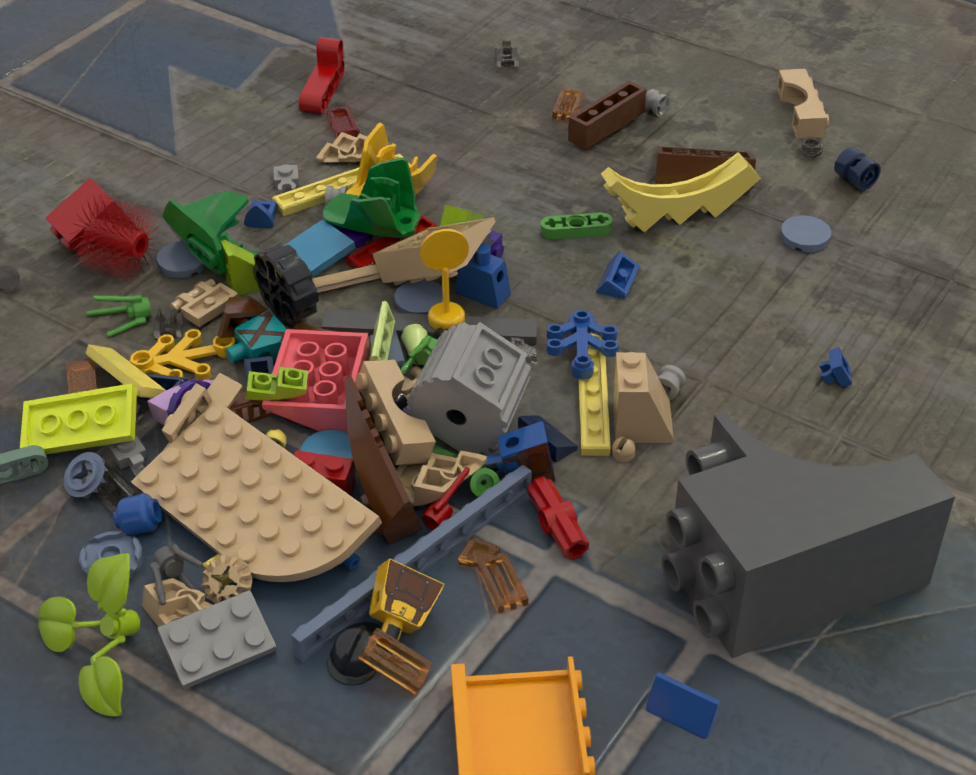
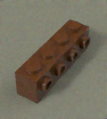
(606, 115)

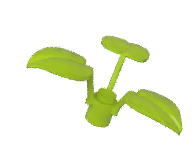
(107, 584)

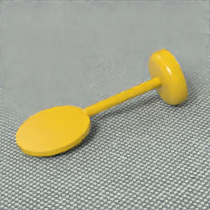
(444, 251)

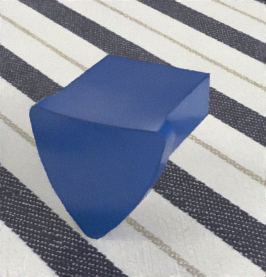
(261, 214)

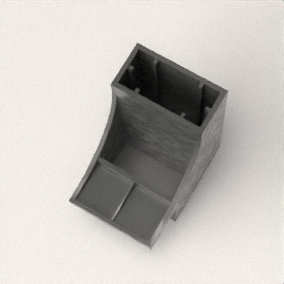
(796, 542)

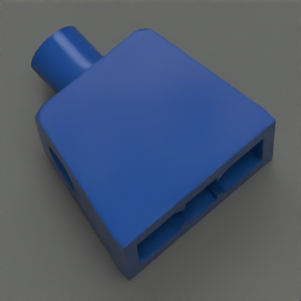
(484, 279)

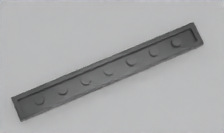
(365, 323)

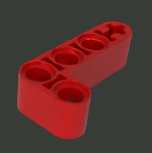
(325, 76)

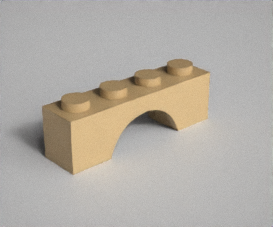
(809, 114)
(404, 436)

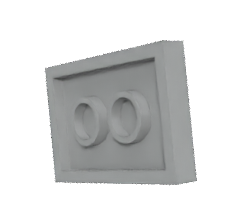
(216, 639)

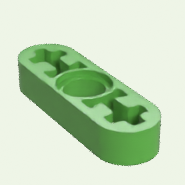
(561, 226)

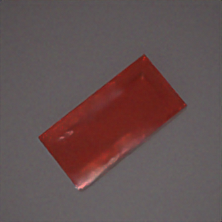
(342, 121)

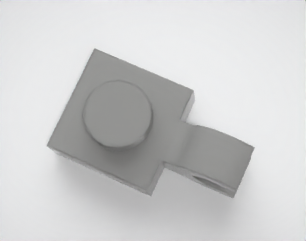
(129, 454)

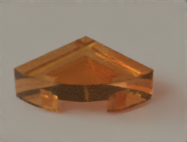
(476, 550)

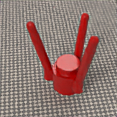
(440, 509)

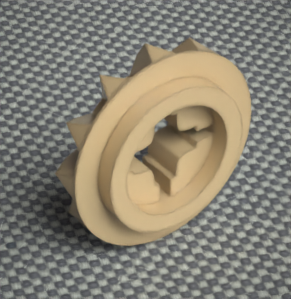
(238, 573)

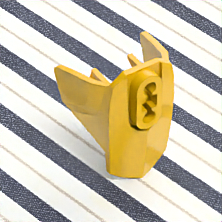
(377, 150)

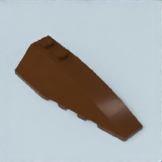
(377, 473)

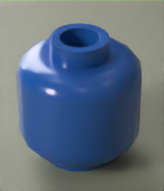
(137, 514)

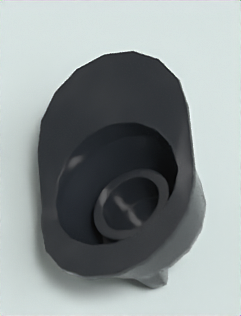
(344, 657)

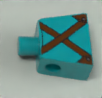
(257, 338)

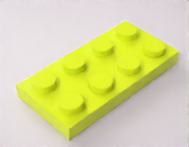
(80, 419)

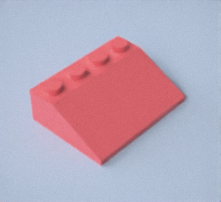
(329, 361)

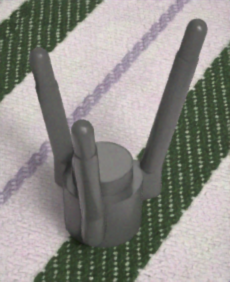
(170, 564)

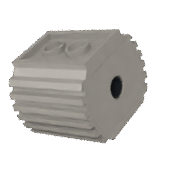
(470, 387)

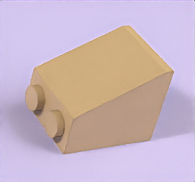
(640, 401)

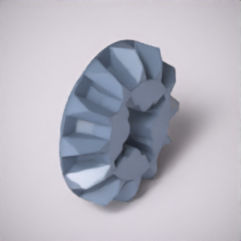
(78, 470)

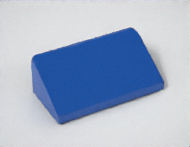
(618, 276)
(683, 705)

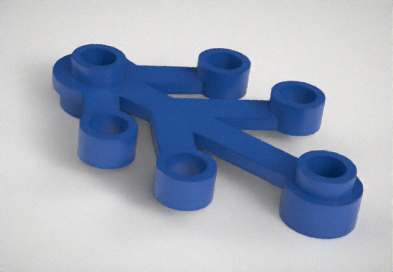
(581, 323)

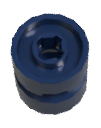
(857, 168)

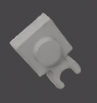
(286, 178)

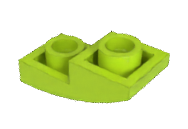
(285, 385)

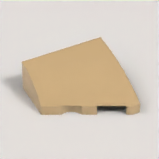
(344, 149)
(179, 601)

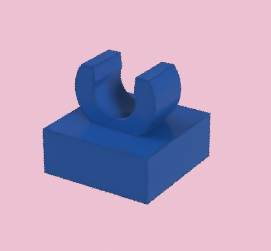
(836, 368)

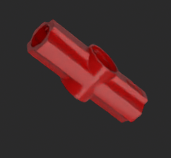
(558, 518)

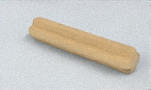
(346, 278)

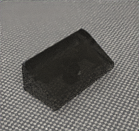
(115, 488)

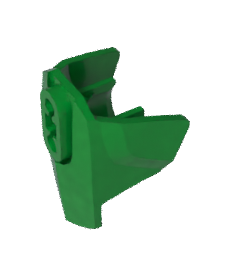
(384, 205)
(204, 226)

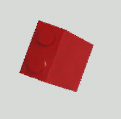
(65, 214)

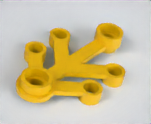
(179, 356)

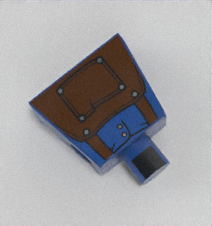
(523, 447)

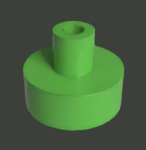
(489, 479)

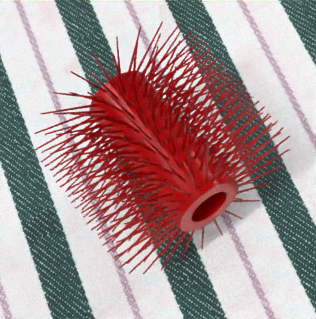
(116, 237)

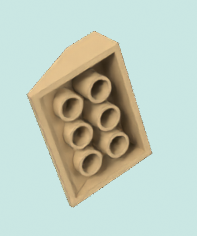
(403, 260)

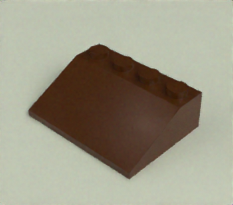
(683, 164)

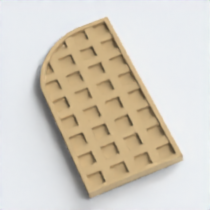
(255, 499)

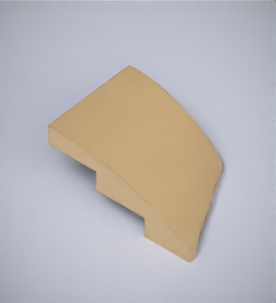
(431, 480)

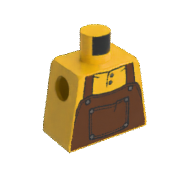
(402, 598)

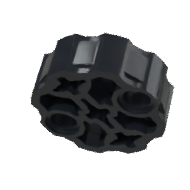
(285, 284)

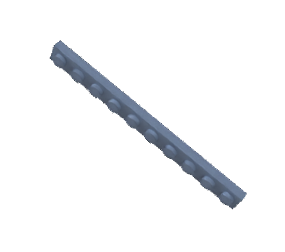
(421, 556)

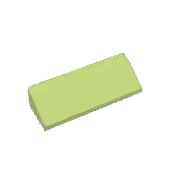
(382, 334)

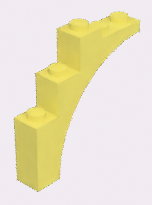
(680, 200)

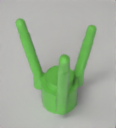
(137, 308)
(420, 353)

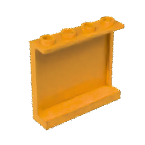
(521, 723)

